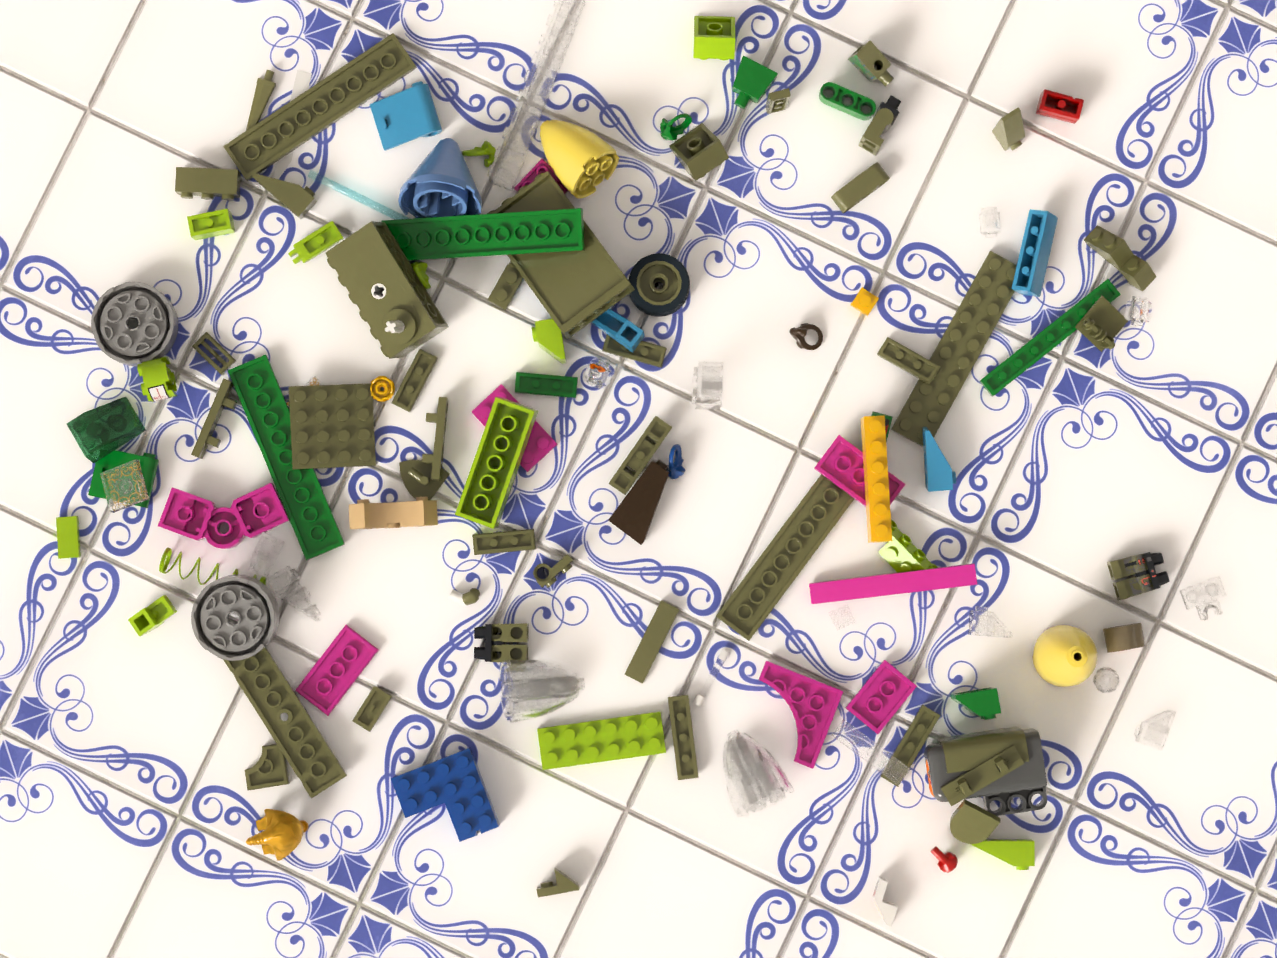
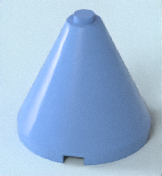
(441, 185)

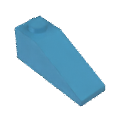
(937, 469)

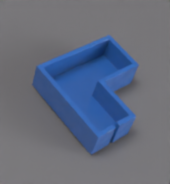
(453, 782)

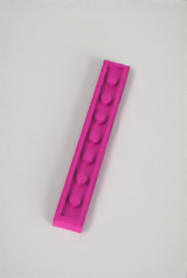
(893, 583)

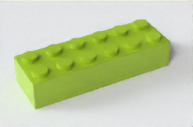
(496, 462)

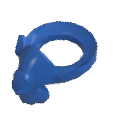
(675, 468)

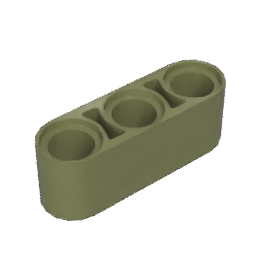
(860, 187)

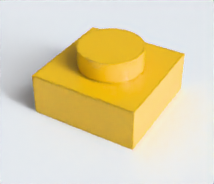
(864, 301)

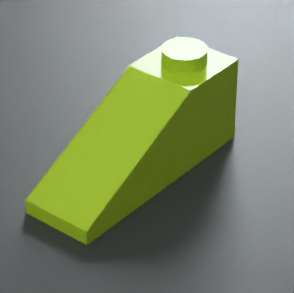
(1012, 851)

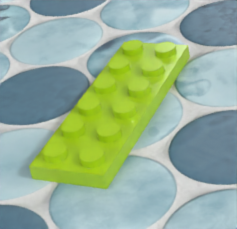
(601, 740)

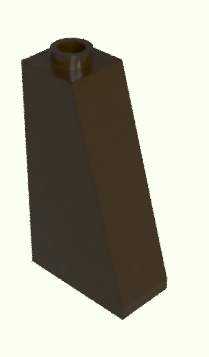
(640, 504)

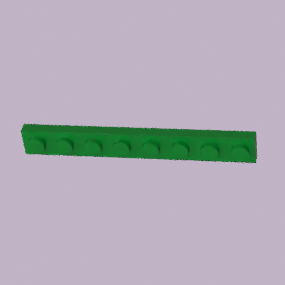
(1045, 340)

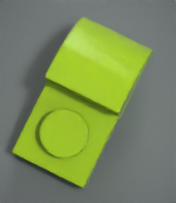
(152, 616)

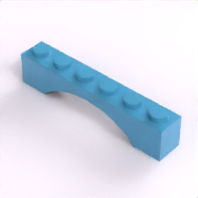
(620, 329)

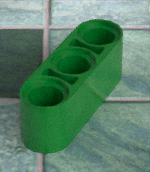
(857, 99)

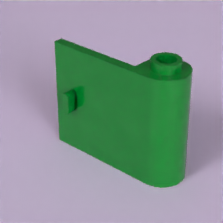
(116, 458)

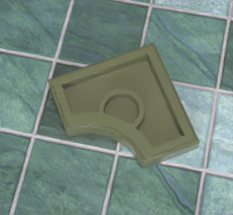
(269, 770)

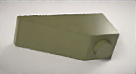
(1010, 130)
(291, 195)

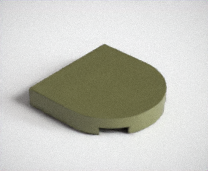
(972, 823)

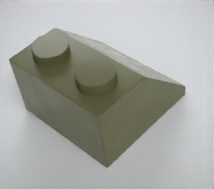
(699, 151)

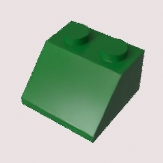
(979, 702)

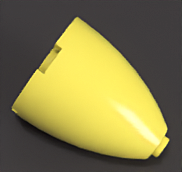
(577, 156)
(1064, 656)

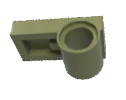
(562, 566)

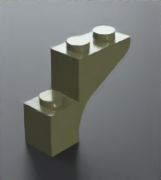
(1118, 253)

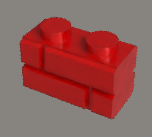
(1059, 106)

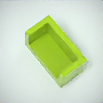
(211, 224)

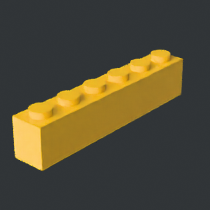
(876, 479)

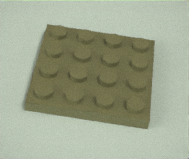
(332, 426)

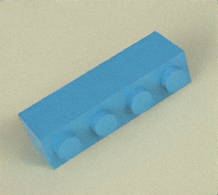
(1034, 253)

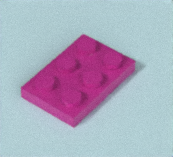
(881, 697)

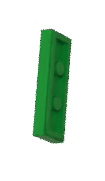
(546, 385)

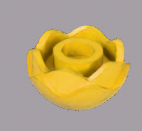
(387, 384)

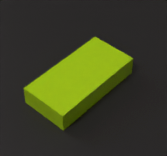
(68, 537)

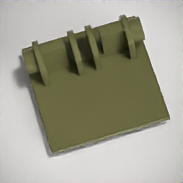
(1101, 324)

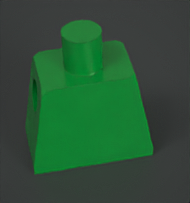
(752, 82)

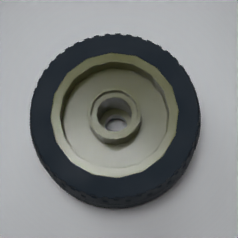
(664, 270)

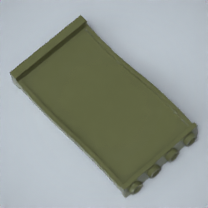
(569, 284)

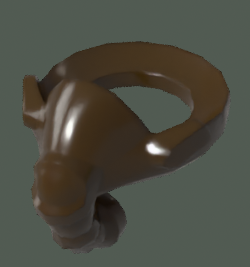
(800, 332)

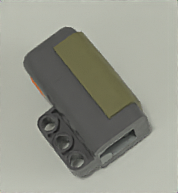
(963, 752)

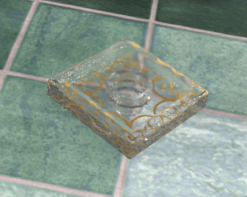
(124, 486)

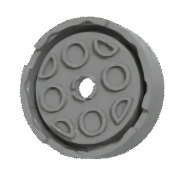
(156, 323)
(247, 599)

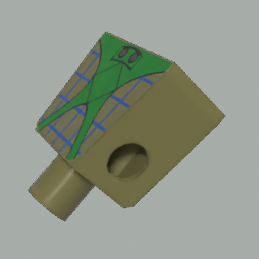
(864, 60)

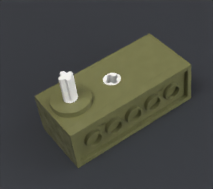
(386, 290)

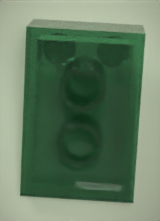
(106, 428)

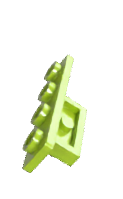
(902, 554)

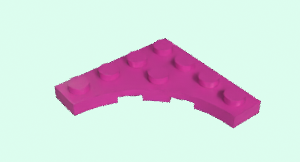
(811, 705)

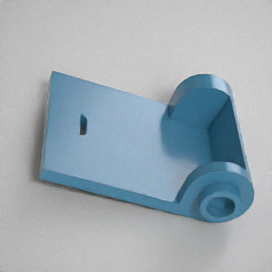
(408, 116)

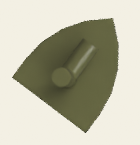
(418, 479)

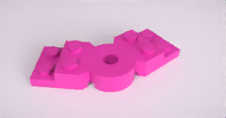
(201, 519)

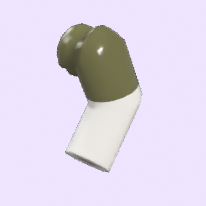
(466, 598)

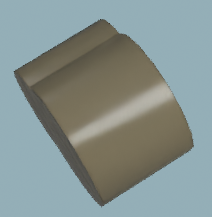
(1124, 637)

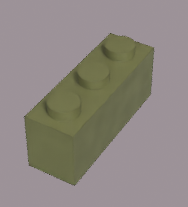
(207, 183)

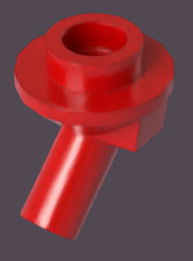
(947, 861)

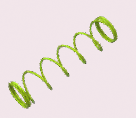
(168, 551)

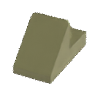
(564, 885)

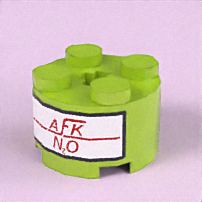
(157, 379)

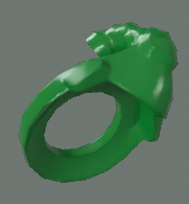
(670, 132)

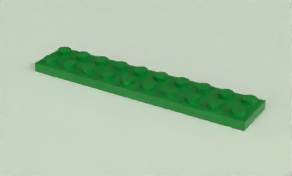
(490, 234)
(297, 488)

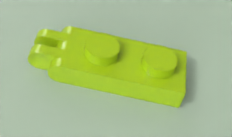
(316, 243)

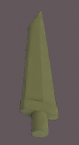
(261, 97)

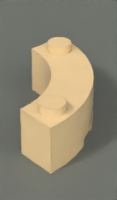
(393, 514)

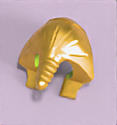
(280, 834)

